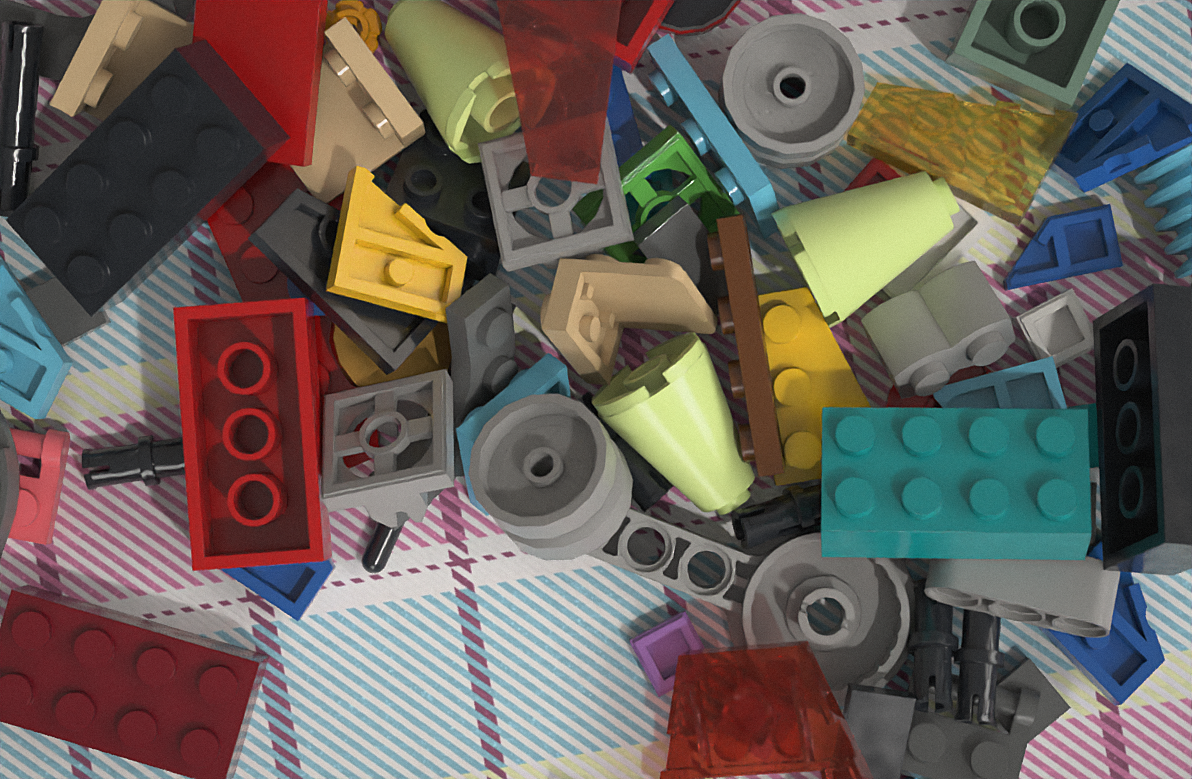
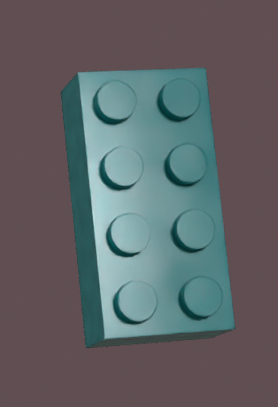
(955, 483)

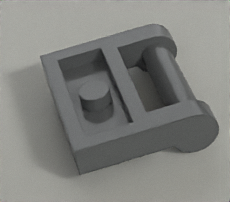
(956, 750)

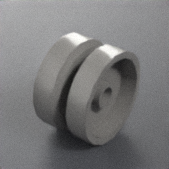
(795, 51)
(551, 477)

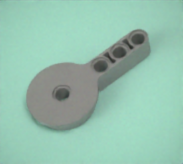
(774, 583)

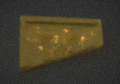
(982, 151)

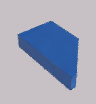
(1067, 248)

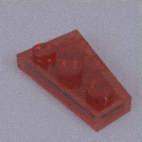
(561, 80)

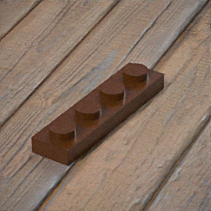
(751, 372)

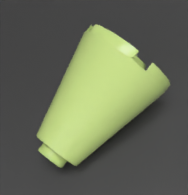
(456, 71)
(864, 237)
(680, 423)

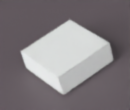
(1057, 329)

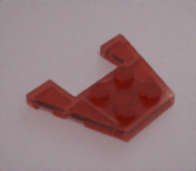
(757, 715)

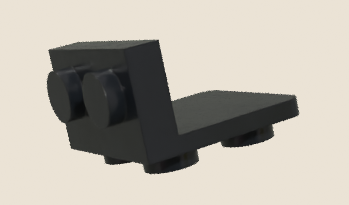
(451, 197)

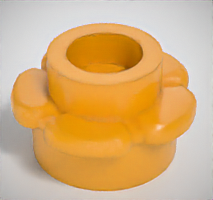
(366, 21)

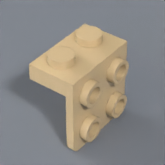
(603, 296)

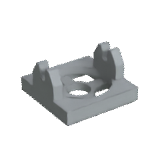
(523, 249)
(386, 407)

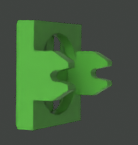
(662, 152)

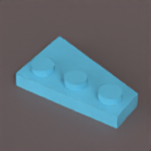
(712, 133)

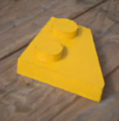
(391, 254)

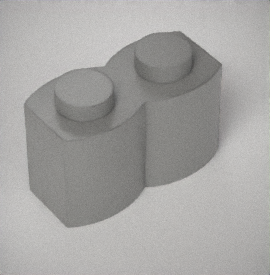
(939, 330)

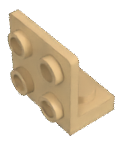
(118, 54)
(358, 116)

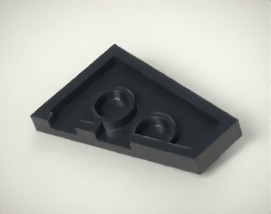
(301, 245)

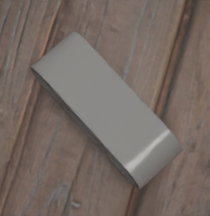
(1045, 593)

